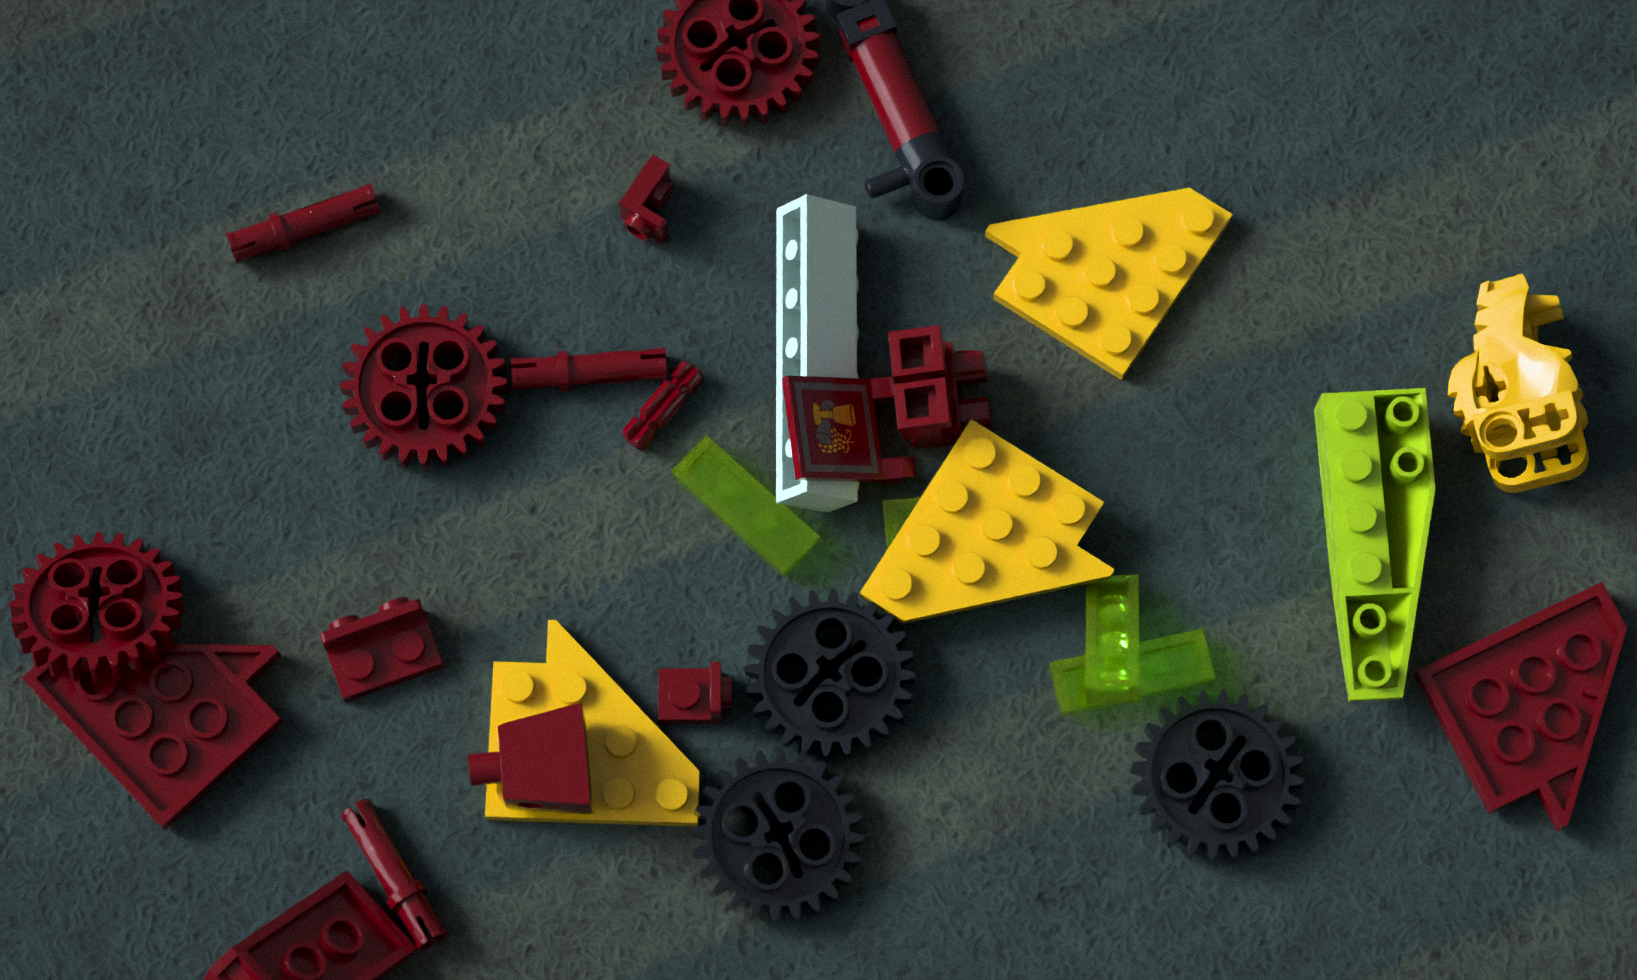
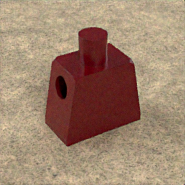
(540, 763)

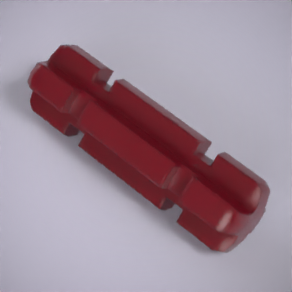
(662, 405)

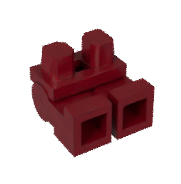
(930, 387)

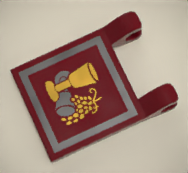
(837, 430)

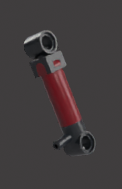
(871, 42)

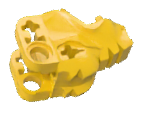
(1533, 387)

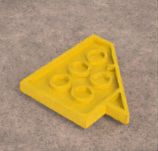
(1107, 270)
(986, 534)
(632, 763)

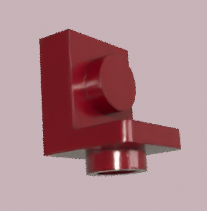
(647, 192)
(693, 695)

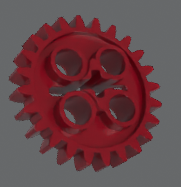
(765, 79)
(378, 388)
(136, 607)

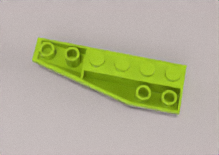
(1377, 528)

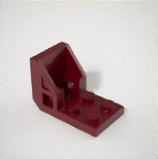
(323, 937)

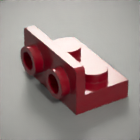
(381, 648)

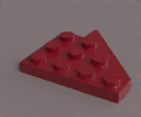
(1530, 701)
(172, 724)

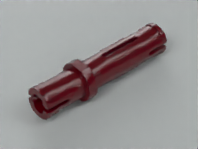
(302, 223)
(588, 369)
(404, 892)

